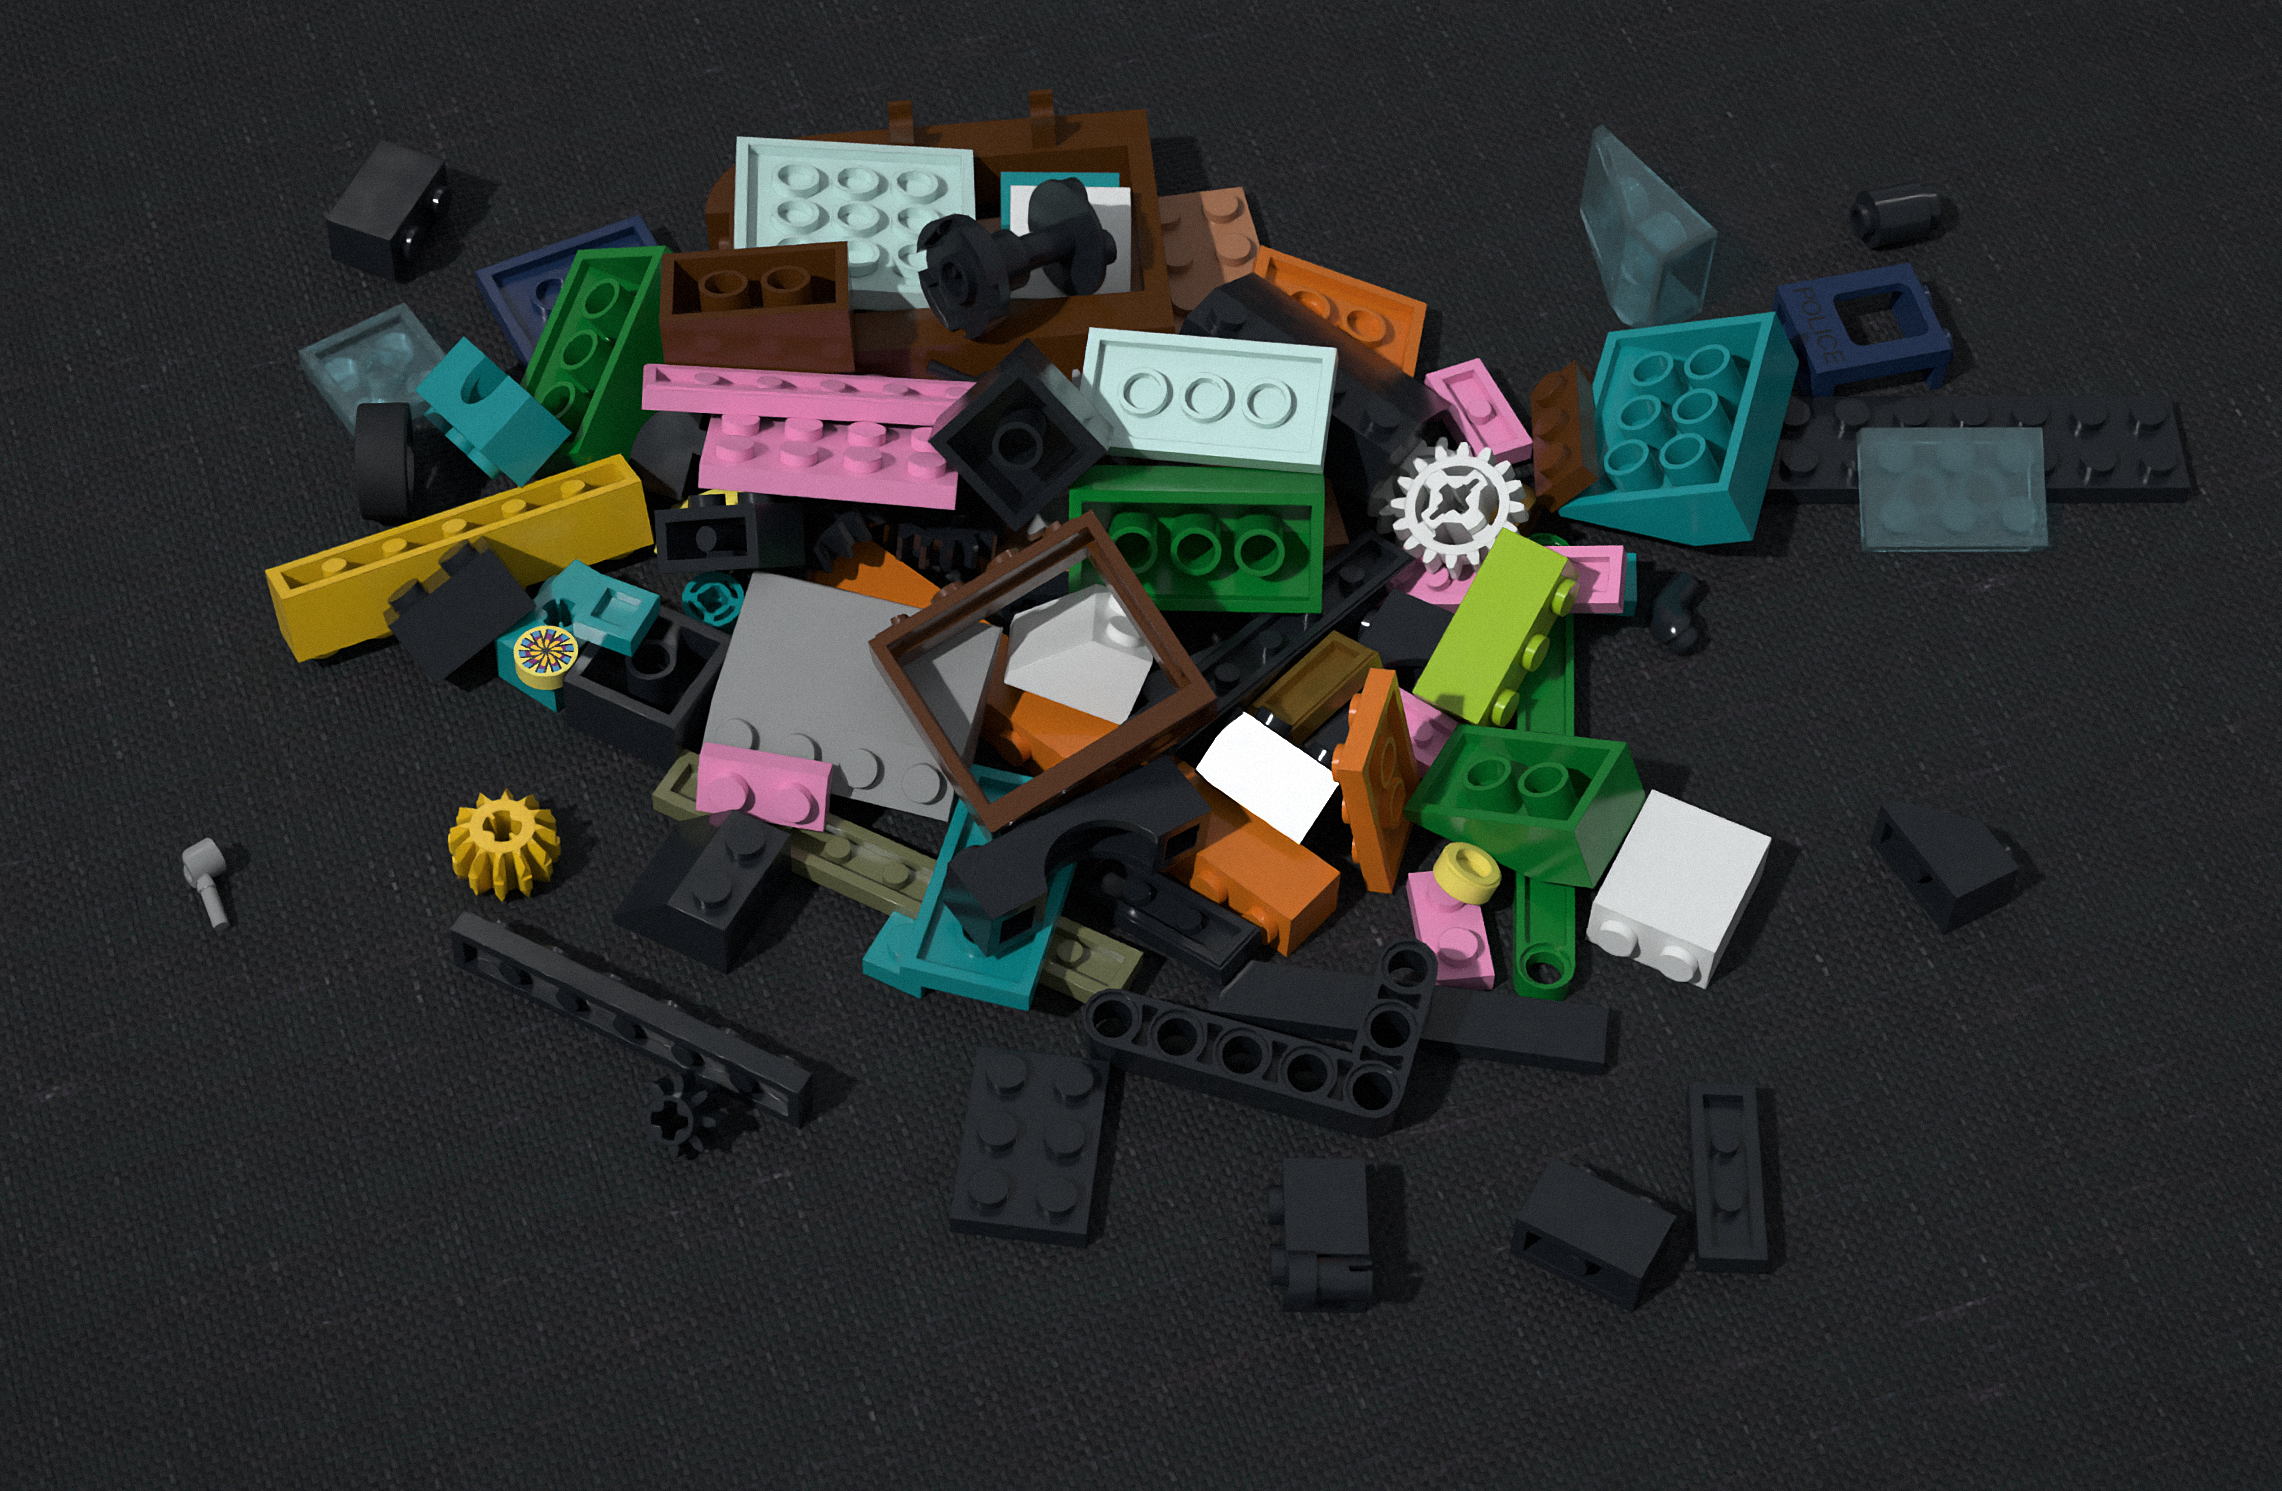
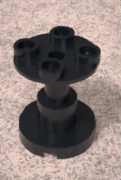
(976, 270)

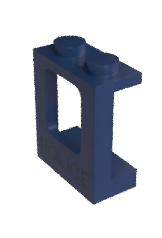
(1829, 355)

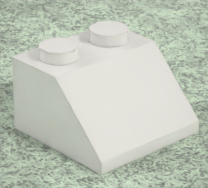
(1079, 654)

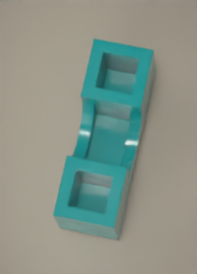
(490, 415)

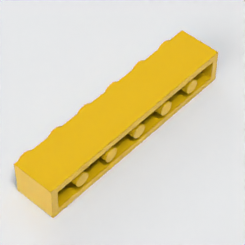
(536, 529)

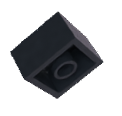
(1021, 435)
(654, 699)

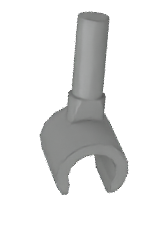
(201, 865)

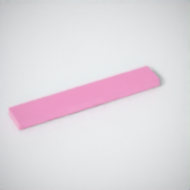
(798, 394)

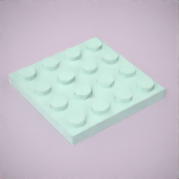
(852, 194)

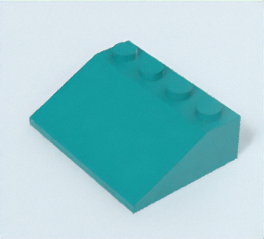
(1688, 428)

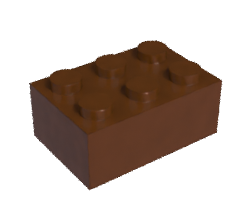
(760, 308)

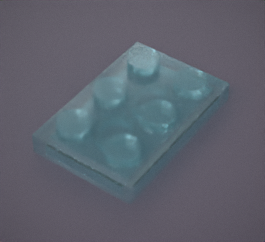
(1952, 489)

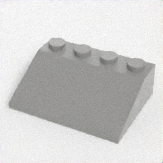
(809, 690)

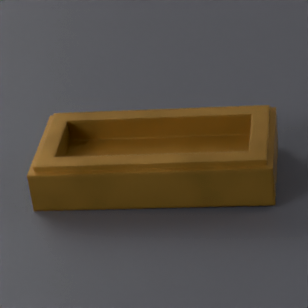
(1319, 683)

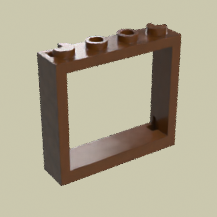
(1007, 579)

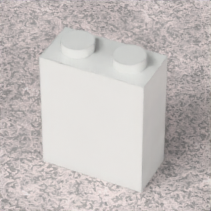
(1677, 889)

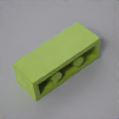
(1499, 632)

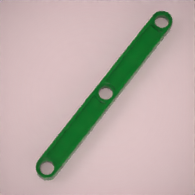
(1545, 909)

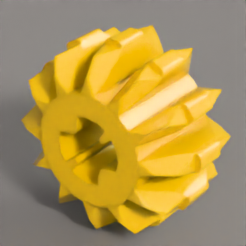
(504, 844)

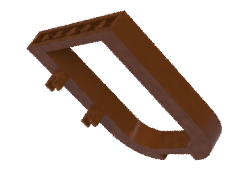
(1100, 142)

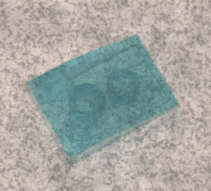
(1644, 238)

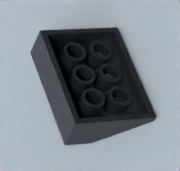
(1375, 407)

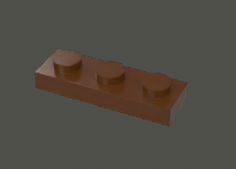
(1563, 435)

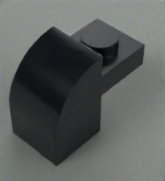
(670, 452)

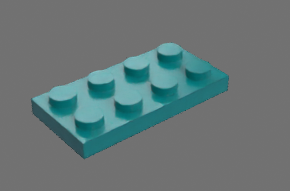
(943, 953)

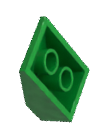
(1532, 800)

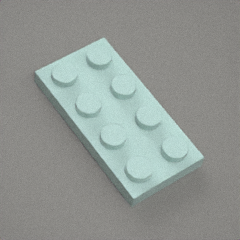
(1212, 398)

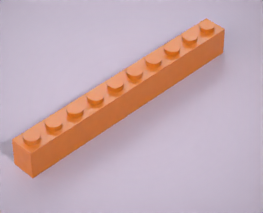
(1245, 859)

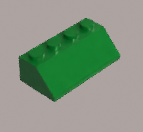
(596, 353)
(1210, 535)

